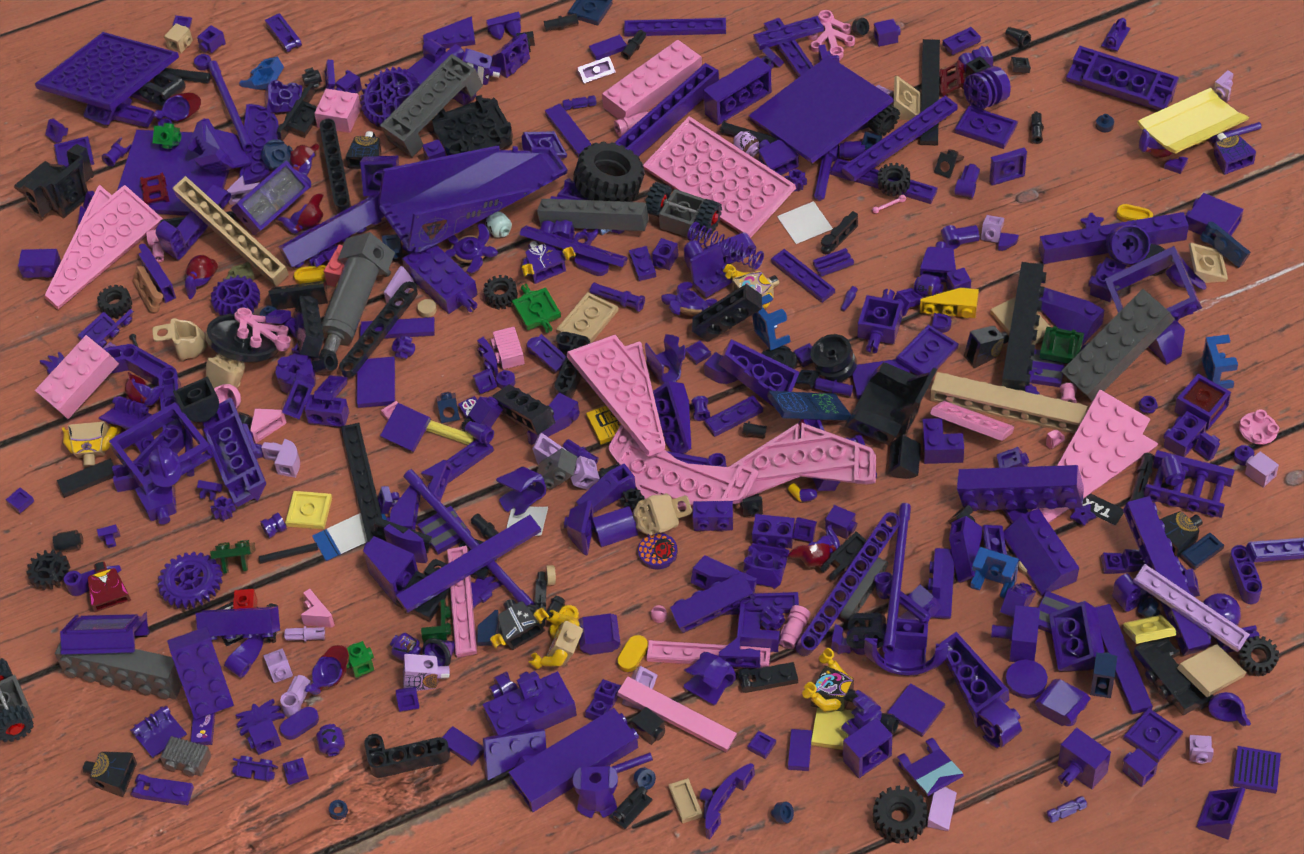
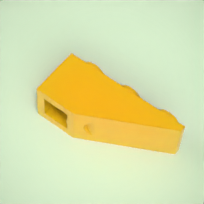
(956, 302)

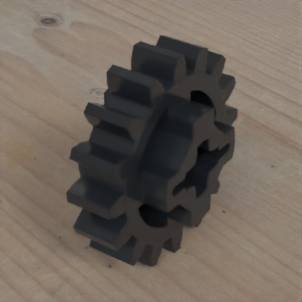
(48, 569)

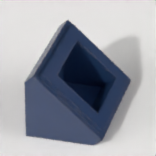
(870, 139)

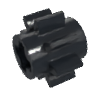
(311, 76)
(631, 498)

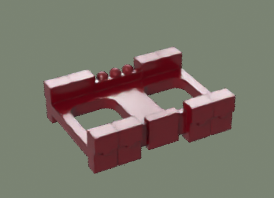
(958, 75)
(161, 187)

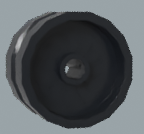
(833, 357)

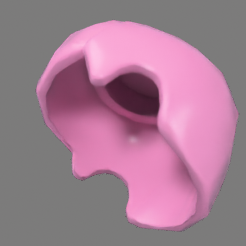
(228, 391)

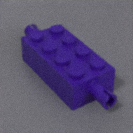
(441, 278)

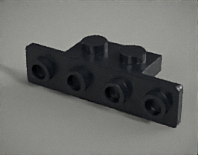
(301, 117)

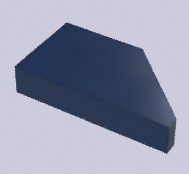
(487, 629)

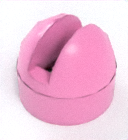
(658, 614)

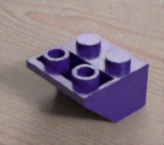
(512, 55)

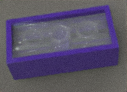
(270, 198)

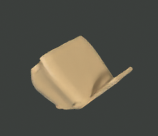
(186, 336)
(224, 371)
(659, 513)

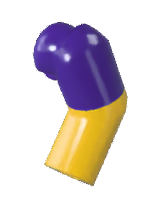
(802, 495)

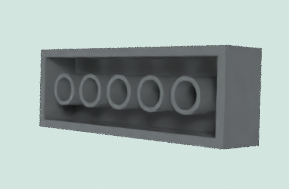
(1118, 344)
(131, 671)

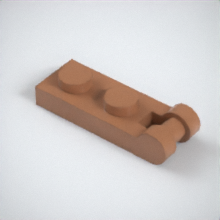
(147, 289)

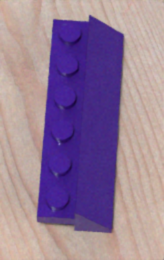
(1122, 79)
(234, 454)

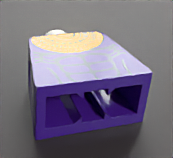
(1233, 153)

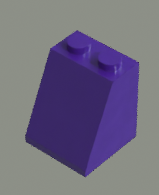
(389, 566)

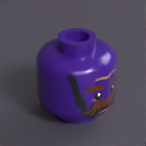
(404, 645)

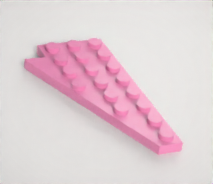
(624, 385)

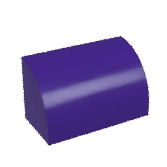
(614, 526)

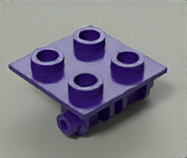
(126, 413)
(156, 731)

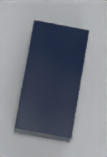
(1202, 551)

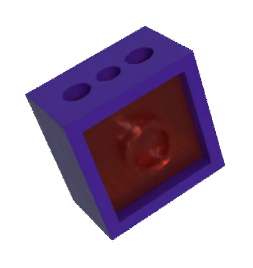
(1203, 400)

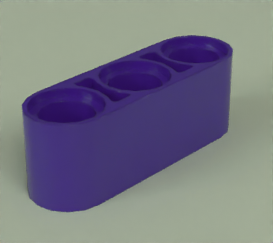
(1247, 582)

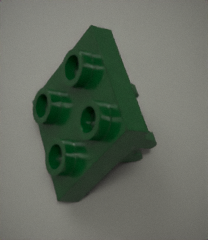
(1061, 344)
(224, 550)

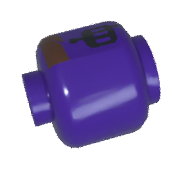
(928, 285)

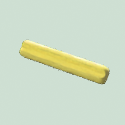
(450, 432)

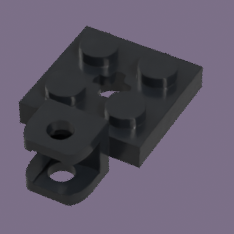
(429, 608)

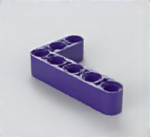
(180, 239)

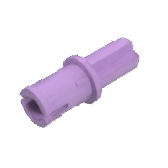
(305, 633)

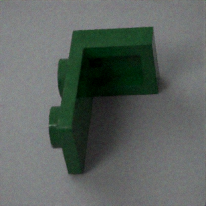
(439, 632)

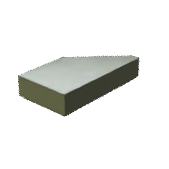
(241, 270)

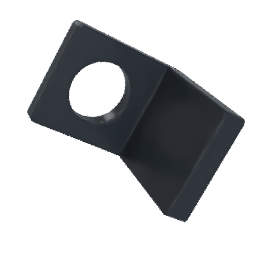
(951, 157)
(752, 505)

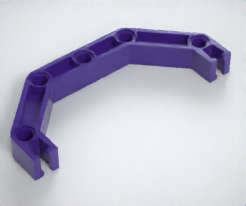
(158, 373)

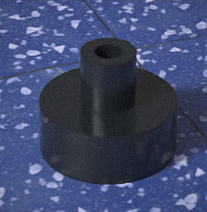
(860, 26)
(245, 418)

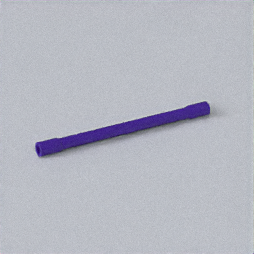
(243, 137)

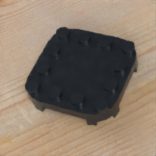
(473, 127)

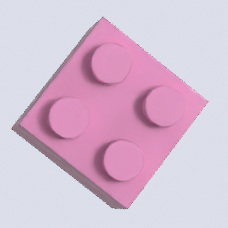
(340, 107)

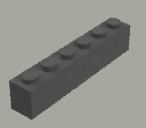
(595, 214)

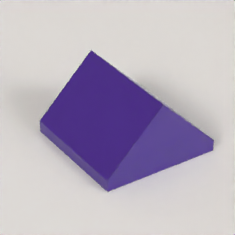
(1221, 811)

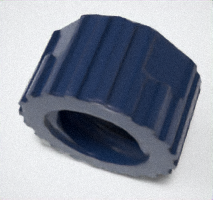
(338, 803)

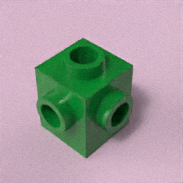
(167, 135)
(360, 659)

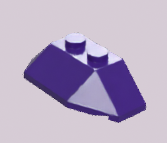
(1169, 343)

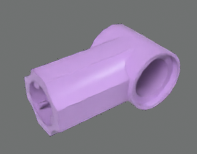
(294, 695)

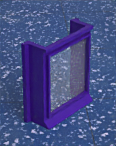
(103, 633)

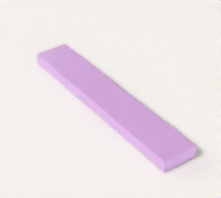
(1191, 608)

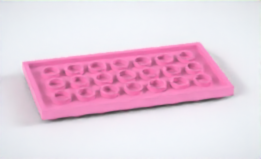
(716, 170)

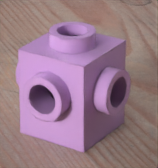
(585, 473)

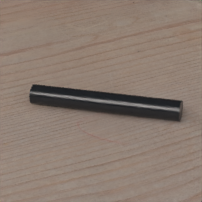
(288, 552)

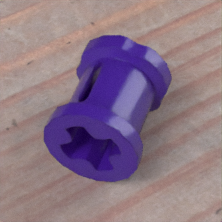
(700, 407)

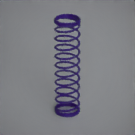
(754, 266)

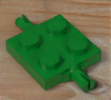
(536, 308)

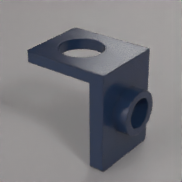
(445, 400)

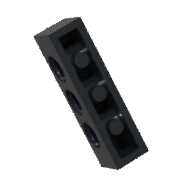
(727, 312)
(524, 409)

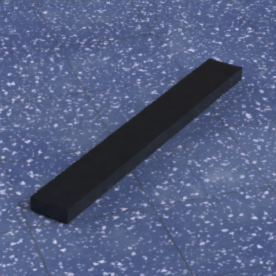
(930, 85)
(362, 478)

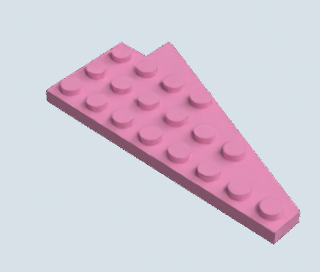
(103, 236)
(1104, 444)

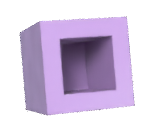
(1261, 469)

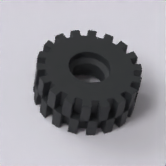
(900, 800)

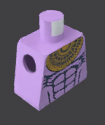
(422, 672)

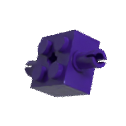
(880, 320)

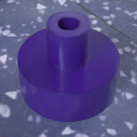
(505, 378)
(1242, 454)

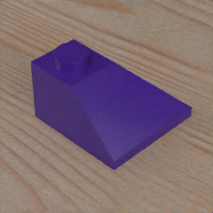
(580, 525)

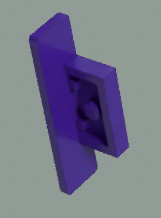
(104, 327)
(942, 581)

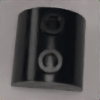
(198, 400)

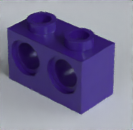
(327, 411)
(1184, 434)
(774, 528)

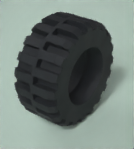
(612, 159)

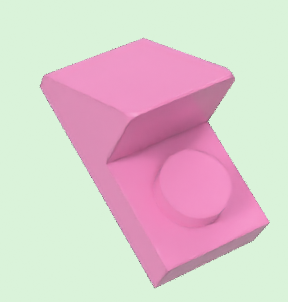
(316, 612)

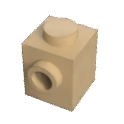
(178, 38)

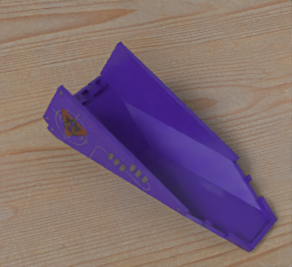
(451, 192)

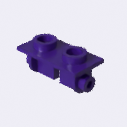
(1116, 35)
(262, 769)

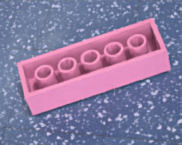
(651, 81)

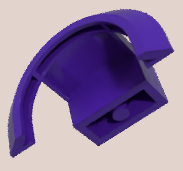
(909, 651)

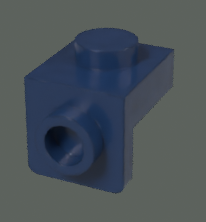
(393, 243)

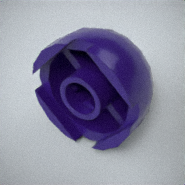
(1225, 606)

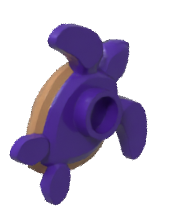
(472, 248)
(686, 301)

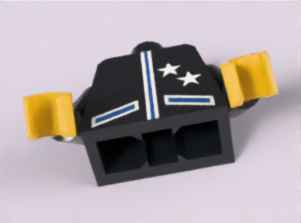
(518, 624)

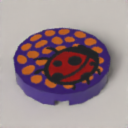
(658, 551)

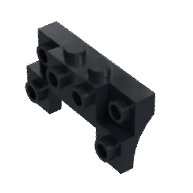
(1170, 682)

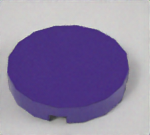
(1026, 678)

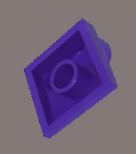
(543, 139)

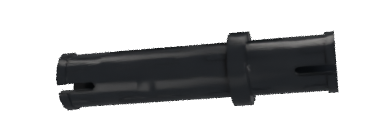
(1147, 462)

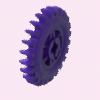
(191, 586)

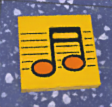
(603, 424)

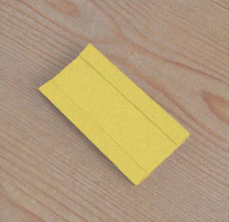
(1191, 121)

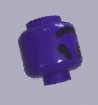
(330, 740)

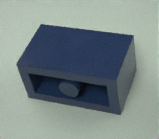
(1103, 675)

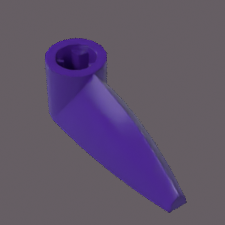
(78, 583)
(243, 657)

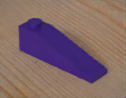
(1072, 313)
(674, 415)

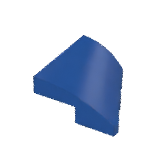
(263, 74)

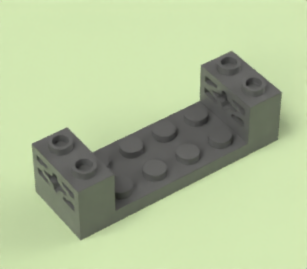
(427, 100)

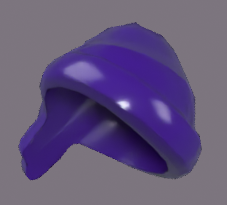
(1228, 708)

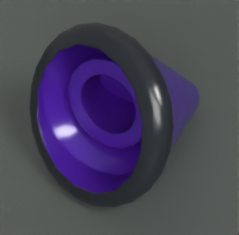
(441, 649)

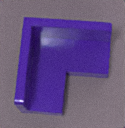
(750, 631)

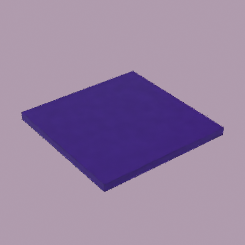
(107, 70)
(820, 109)
(151, 159)

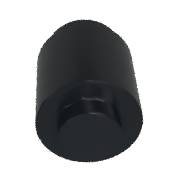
(68, 541)

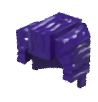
(866, 709)

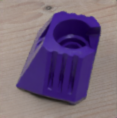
(217, 148)

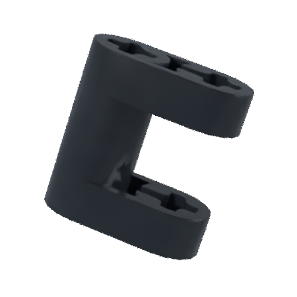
(164, 87)
(875, 629)

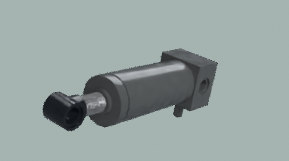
(363, 261)

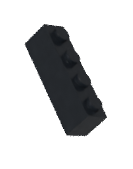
(308, 326)

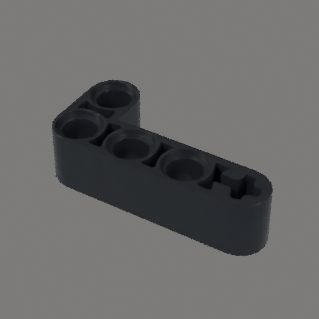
(569, 376)
(408, 753)

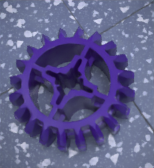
(235, 293)

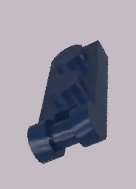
(1225, 244)

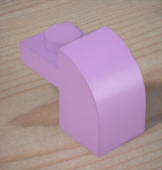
(285, 457)

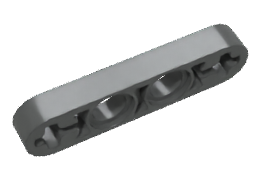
(864, 589)

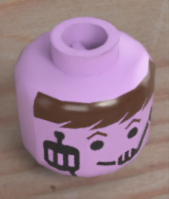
(747, 143)

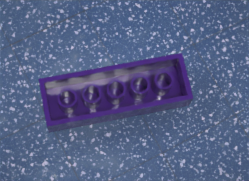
(1021, 487)

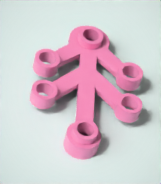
(827, 19)
(244, 317)

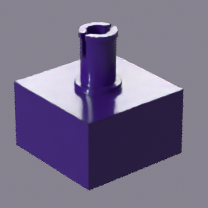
(372, 171)
(1021, 634)
(866, 746)
(1082, 759)

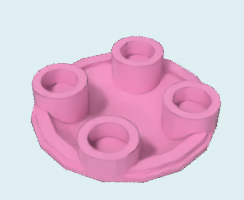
(1258, 427)

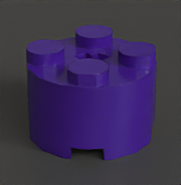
(289, 366)
(998, 723)

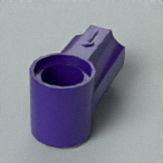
(967, 184)
(955, 236)

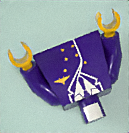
(545, 261)

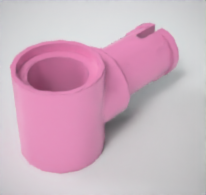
(154, 243)

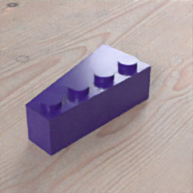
(757, 370)
(973, 677)

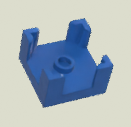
(765, 325)
(1216, 363)
(994, 567)

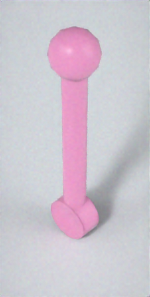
(902, 198)

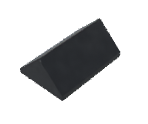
(287, 296)

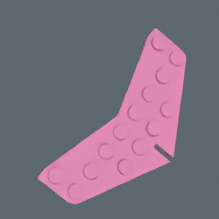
(813, 456)
(666, 474)

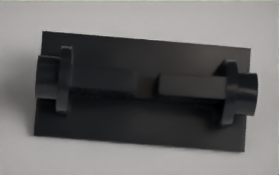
(631, 807)

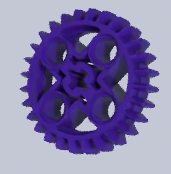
(389, 96)

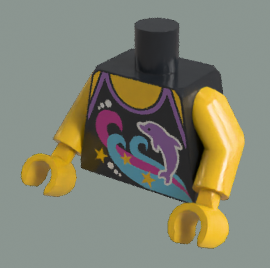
(833, 686)

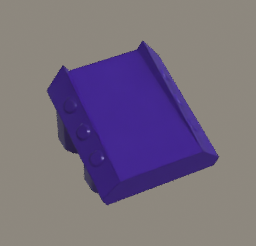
(281, 97)
(766, 564)
(599, 634)
(1062, 702)

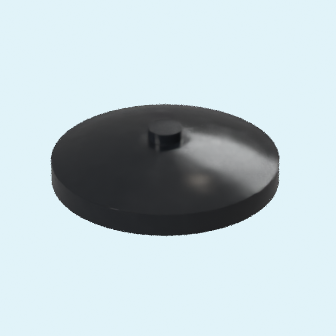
(223, 339)

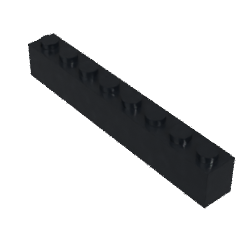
(1023, 325)

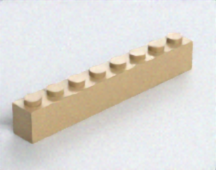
(230, 231)
(1008, 403)

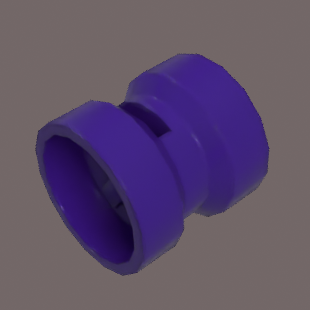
(273, 525)

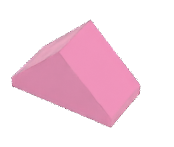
(266, 422)

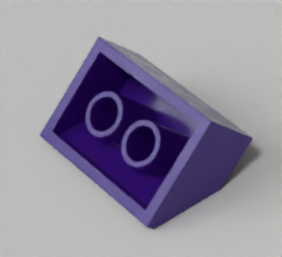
(1076, 637)

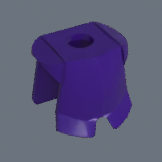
(671, 358)
(524, 491)
(710, 677)
(596, 790)

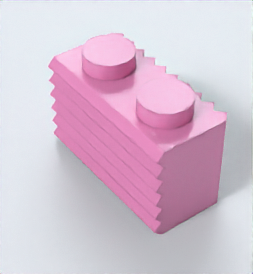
(508, 348)

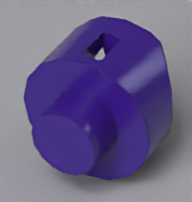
(502, 685)

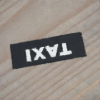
(1104, 509)

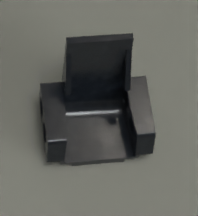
(56, 186)
(889, 403)

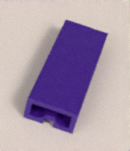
(553, 769)

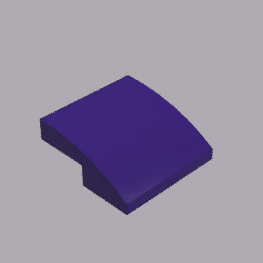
(408, 541)

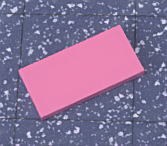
(972, 420)

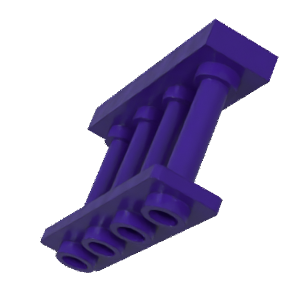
(1196, 469)

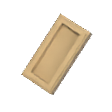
(685, 800)

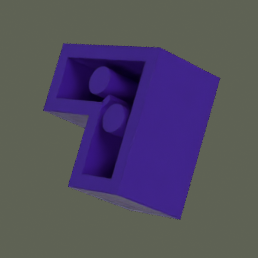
(939, 446)

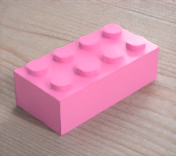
(77, 376)

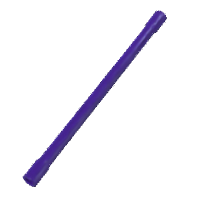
(417, 483)
(890, 635)

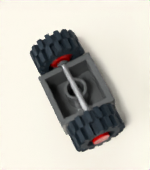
(681, 209)
(14, 709)

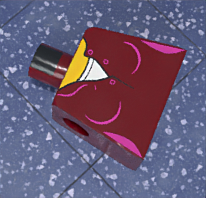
(106, 588)

